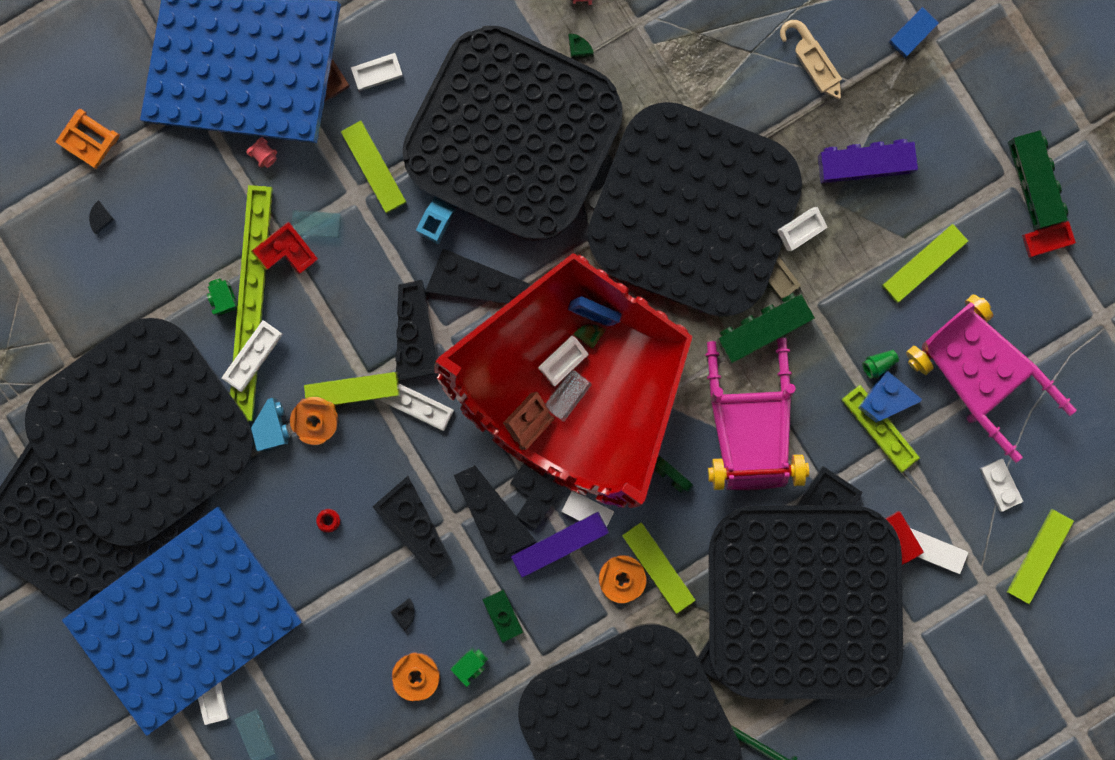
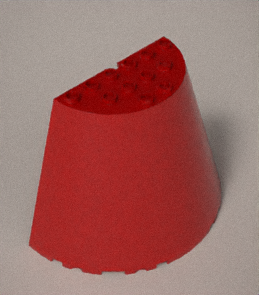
(633, 369)

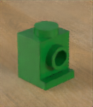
(221, 297)
(469, 665)

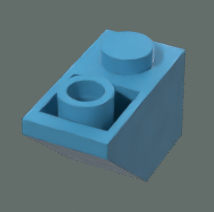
(436, 220)
(269, 428)

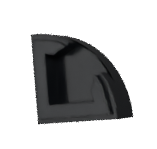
(99, 217)
(404, 614)

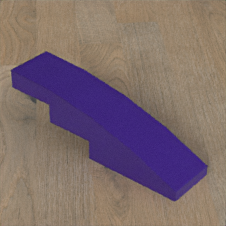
(560, 544)

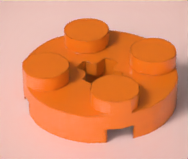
(304, 428)
(634, 573)
(417, 690)

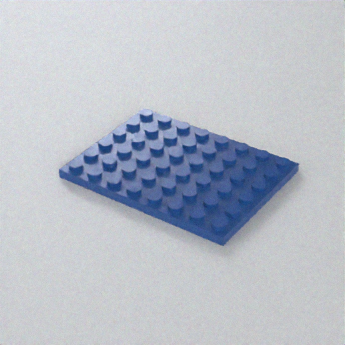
(242, 66)
(182, 620)

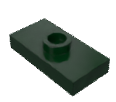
(503, 615)

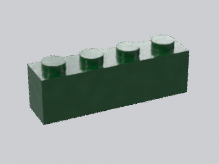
(1038, 180)
(764, 329)

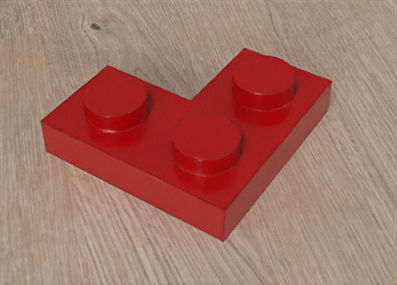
(285, 243)

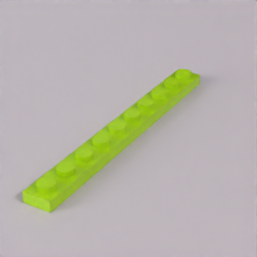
(251, 284)

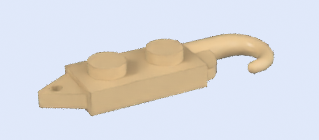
(814, 60)

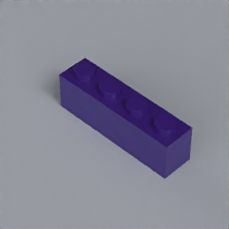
(867, 162)

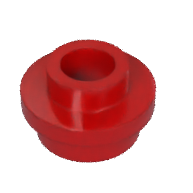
(321, 520)

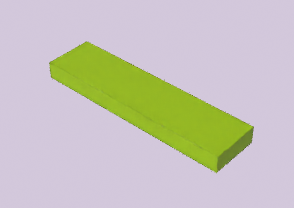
(373, 167)
(924, 263)
(355, 389)
(882, 432)
(1040, 556)
(658, 567)

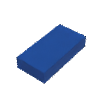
(913, 32)
(594, 311)

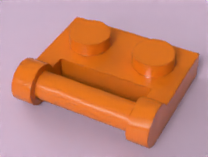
(83, 145)

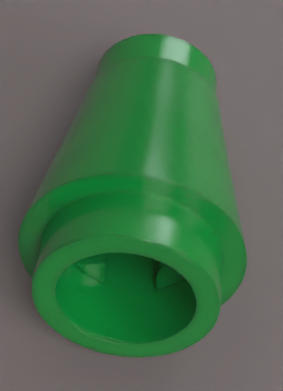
(878, 364)

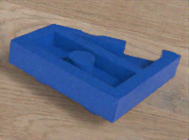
(887, 398)

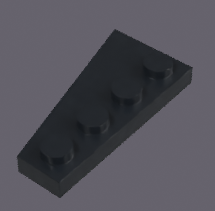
(469, 279)
(414, 335)
(495, 520)
(412, 524)

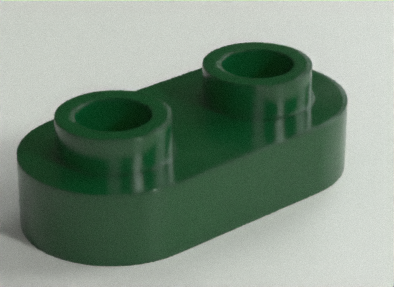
(679, 482)

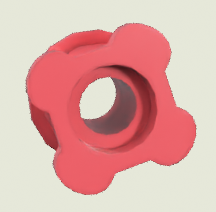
(262, 153)

